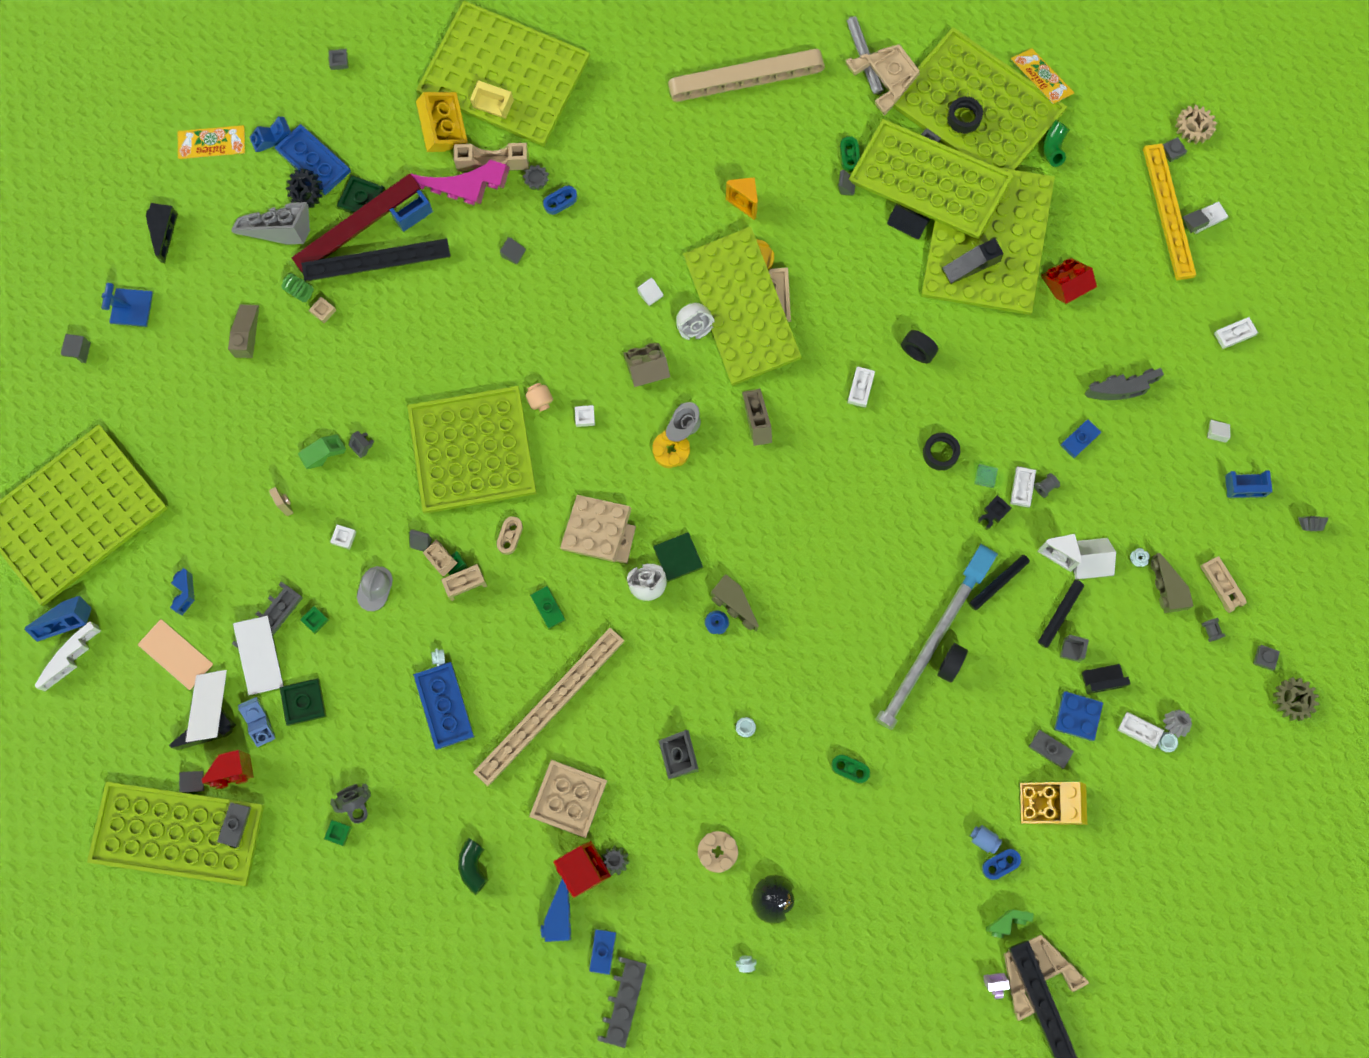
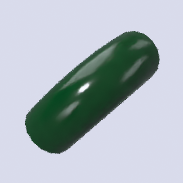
(469, 868)

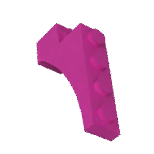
(469, 185)

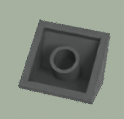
(678, 755)

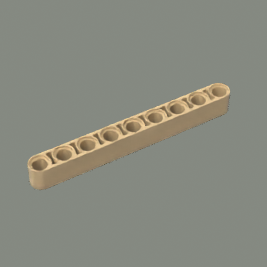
(746, 75)

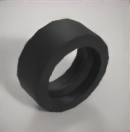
(965, 102)
(919, 346)
(941, 437)
(952, 662)

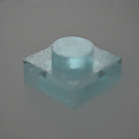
(986, 476)

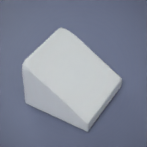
(650, 292)
(1219, 431)

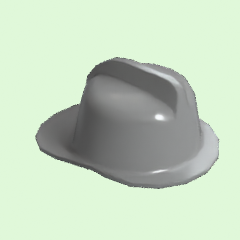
(684, 422)
(374, 588)

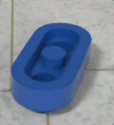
(559, 199)
(1001, 865)

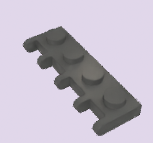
(280, 608)
(624, 1003)

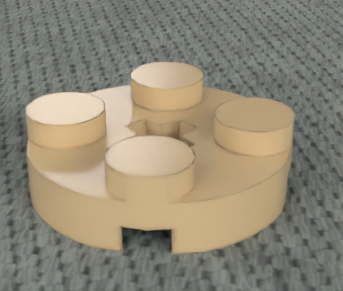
(711, 842)

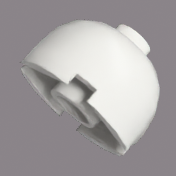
(694, 321)
(647, 582)

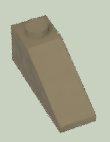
(244, 332)
(757, 417)

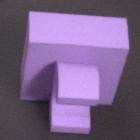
(996, 984)

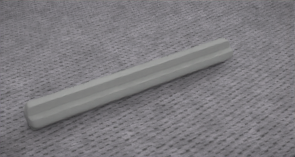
(862, 49)

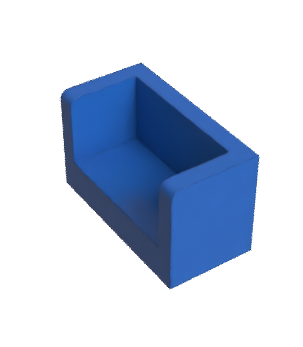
(412, 212)
(1248, 485)

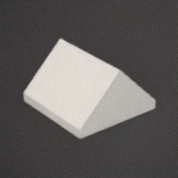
(1063, 551)
(1097, 559)

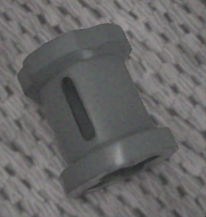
(1047, 485)
(1213, 629)

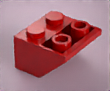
(1069, 280)
(229, 768)
(582, 869)

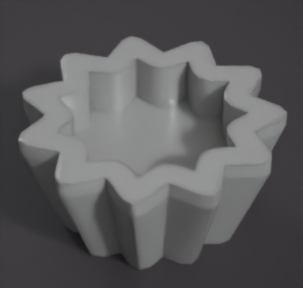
(1178, 723)

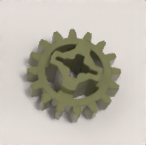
(1290, 690)

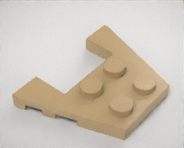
(892, 68)
(1051, 964)

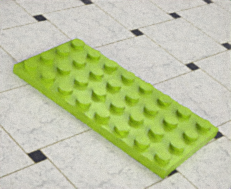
(931, 178)
(744, 305)
(172, 834)

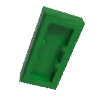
(547, 607)

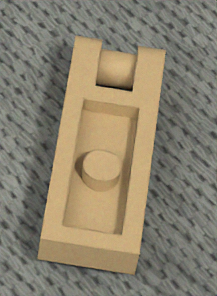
(1223, 584)

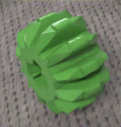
(297, 287)

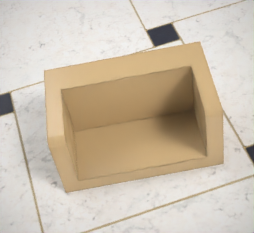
(463, 581)

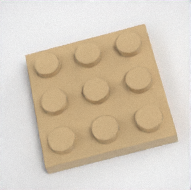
(596, 528)
(568, 799)

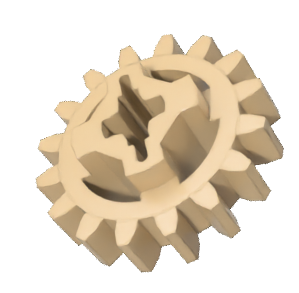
(1194, 125)

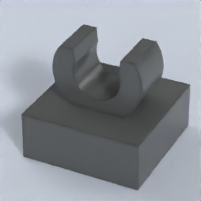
(360, 444)

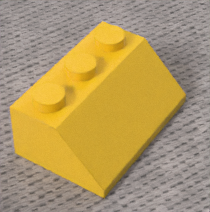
(441, 120)

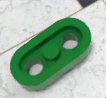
(849, 155)
(850, 769)

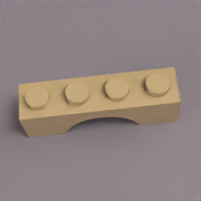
(469, 157)

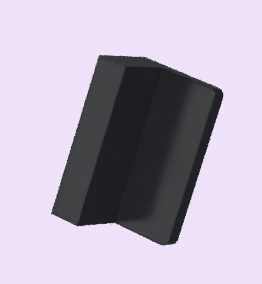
(908, 221)
(1104, 679)

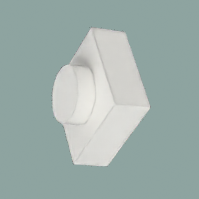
(584, 416)
(343, 537)

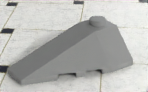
(283, 225)

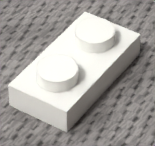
(1236, 333)
(861, 387)

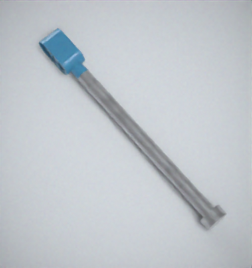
(974, 574)

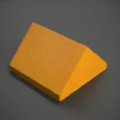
(743, 195)

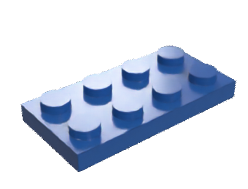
(307, 152)
(443, 705)

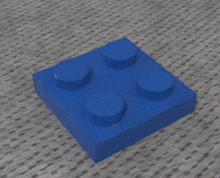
(1078, 716)

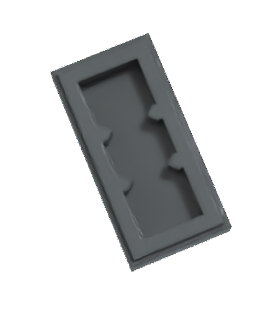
(1051, 749)
(234, 824)

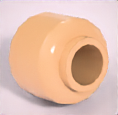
(539, 397)

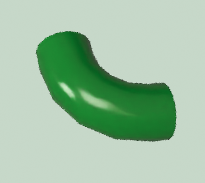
(1053, 144)

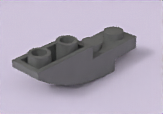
(1121, 388)

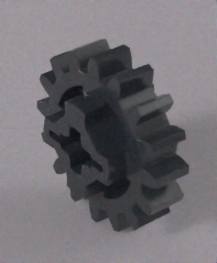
(304, 187)

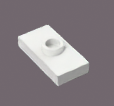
(1215, 214)
(1023, 487)
(1140, 730)

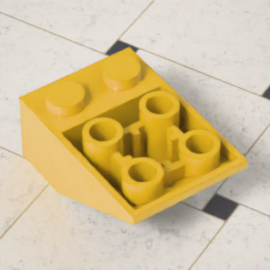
(1053, 803)

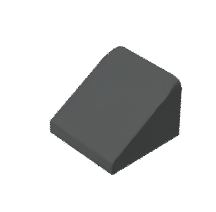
(845, 185)
(1196, 220)
(512, 251)
(419, 540)
(191, 781)

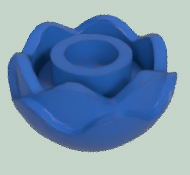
(715, 628)

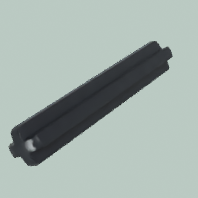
(999, 582)
(1061, 613)

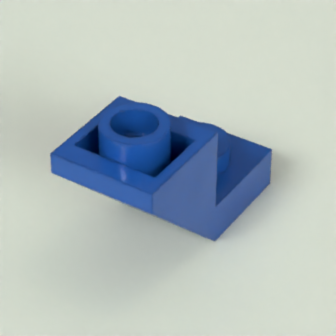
(268, 137)
(184, 582)

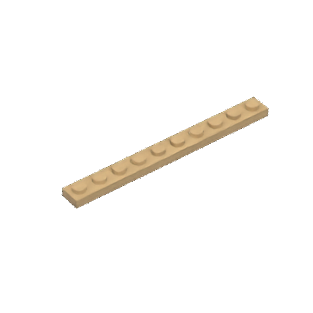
(548, 707)

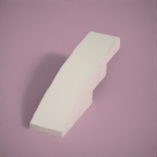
(64, 659)

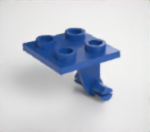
(128, 305)

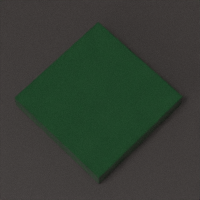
(358, 193)
(678, 557)
(302, 702)

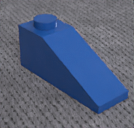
(60, 619)
(557, 921)

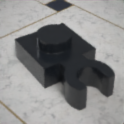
(995, 511)

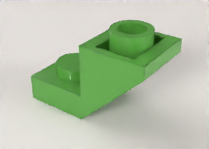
(317, 452)
(1003, 923)

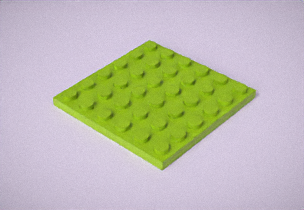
(471, 449)

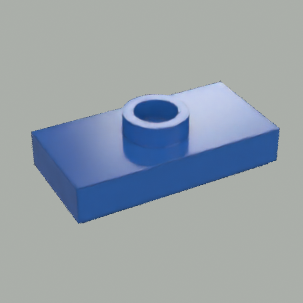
(1080, 438)
(602, 952)

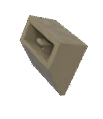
(647, 364)

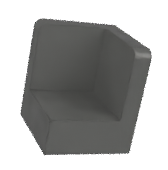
(76, 347)
(1074, 648)

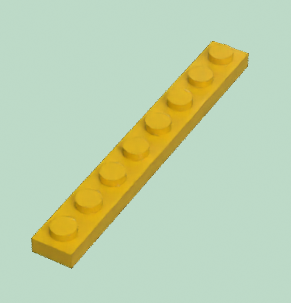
(1169, 212)

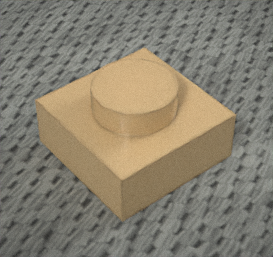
(322, 310)

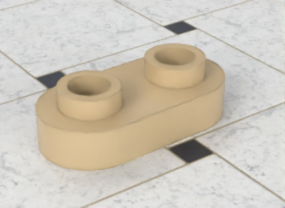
(509, 536)

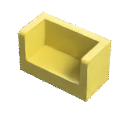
(492, 99)

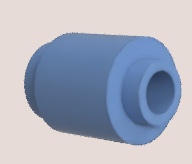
(985, 839)

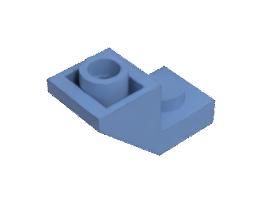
(257, 721)

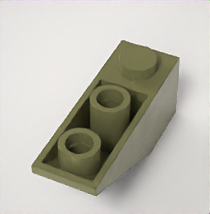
(1173, 590)
(732, 597)

